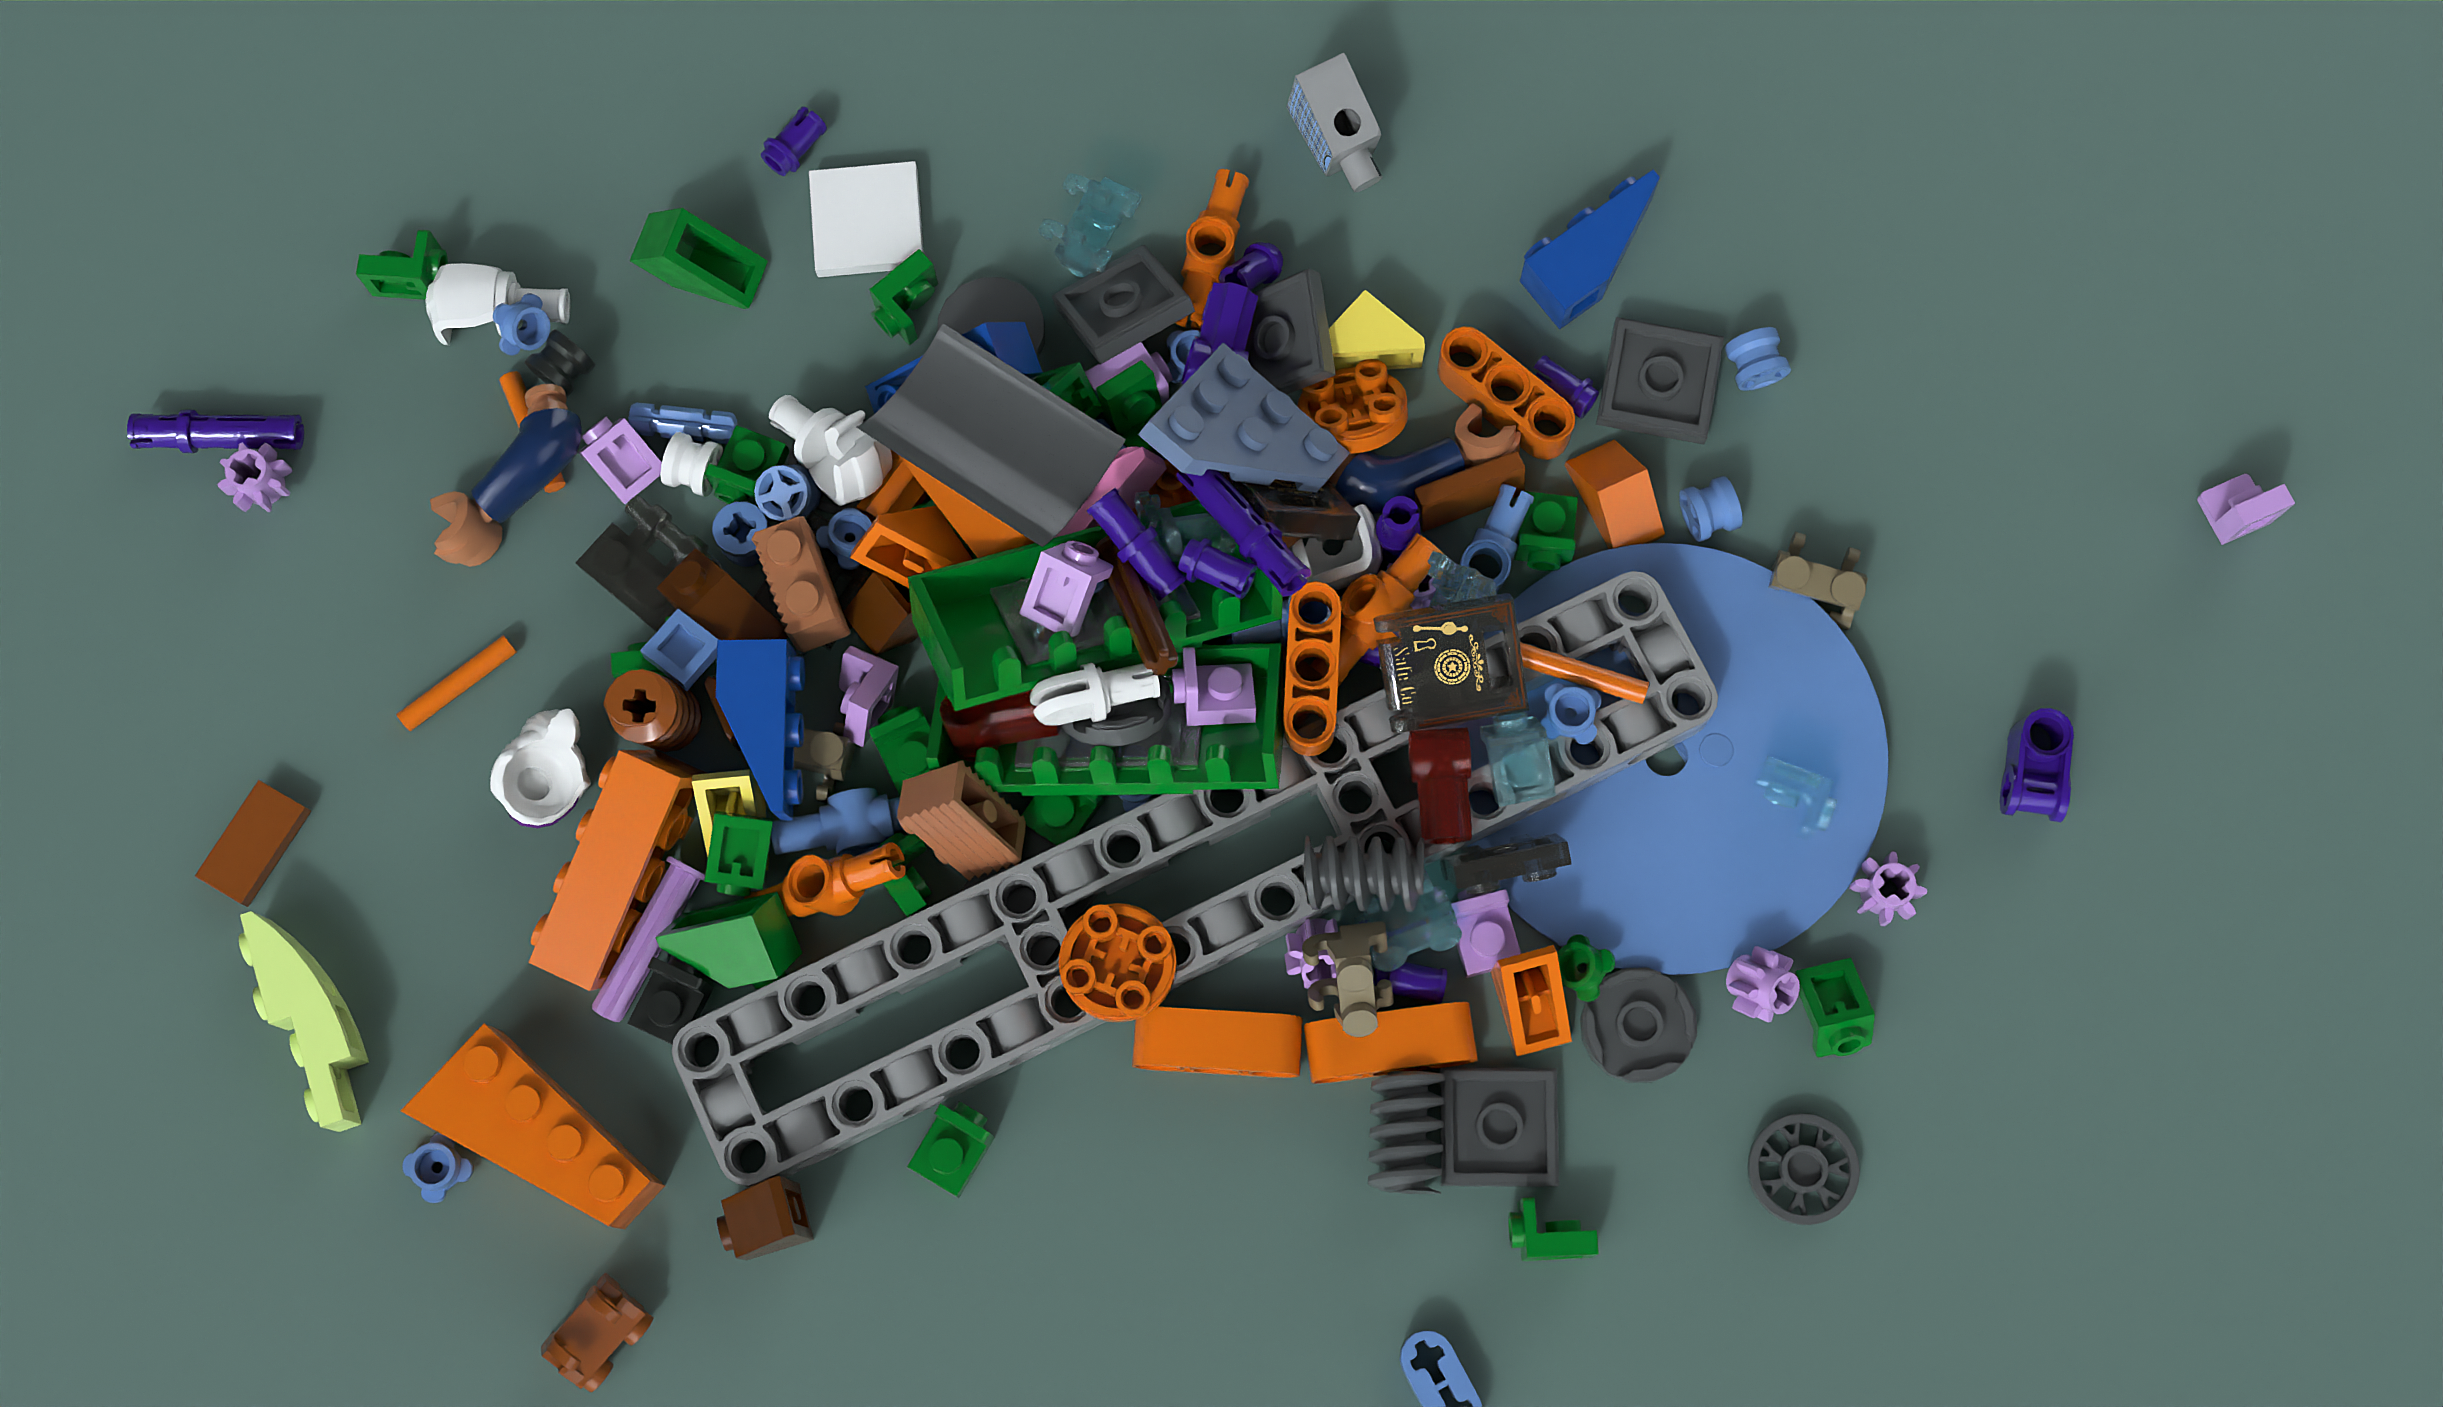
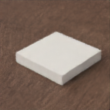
(865, 218)

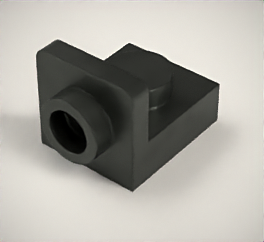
(670, 999)

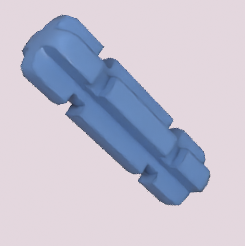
(673, 419)

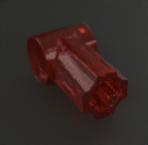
(993, 724)
(1441, 769)

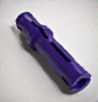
(194, 431)
(1257, 540)

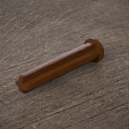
(1139, 611)

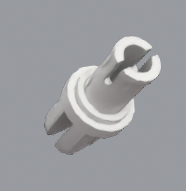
(1091, 693)

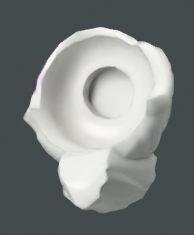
(541, 770)

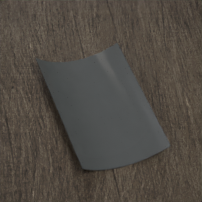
(995, 437)

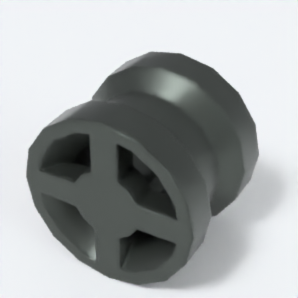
(560, 362)

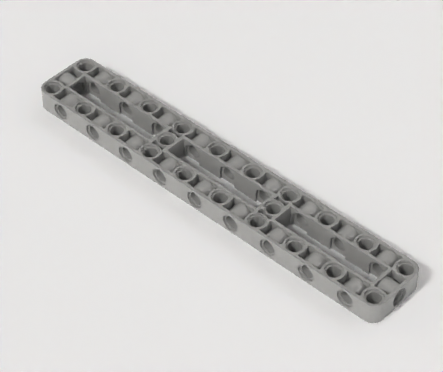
(1164, 828)

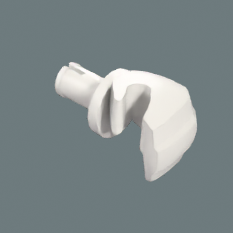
(470, 292)
(838, 455)
(1356, 558)

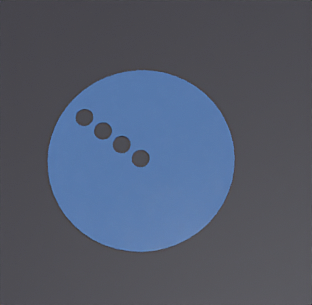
(1698, 860)

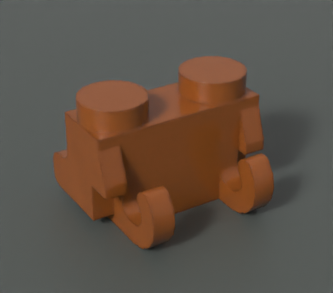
(593, 1333)

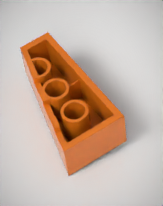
(614, 865)
(525, 1122)

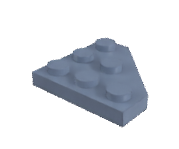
(1243, 426)

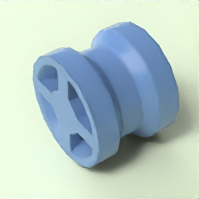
(1757, 358)
(775, 494)
(1710, 508)
(739, 549)

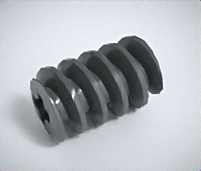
(1364, 873)
(1405, 1132)

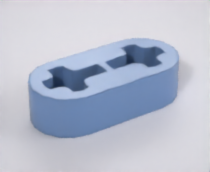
(1449, 1367)

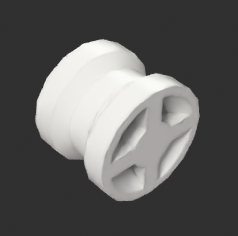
(687, 461)

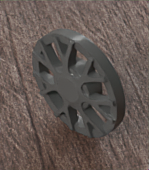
(1803, 1169)

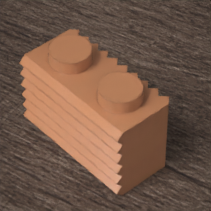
(800, 584)
(962, 820)

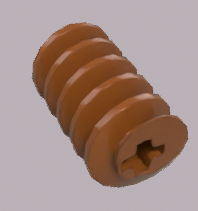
(653, 710)

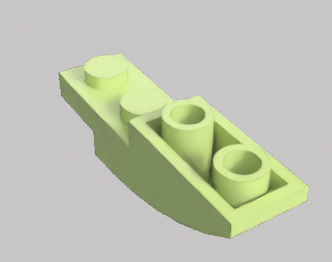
(302, 997)

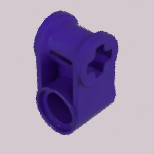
(2038, 778)

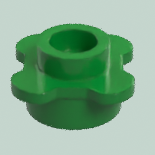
(1598, 964)

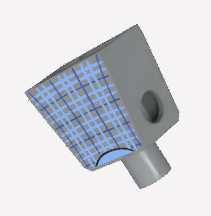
(1336, 121)

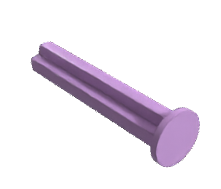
(642, 945)

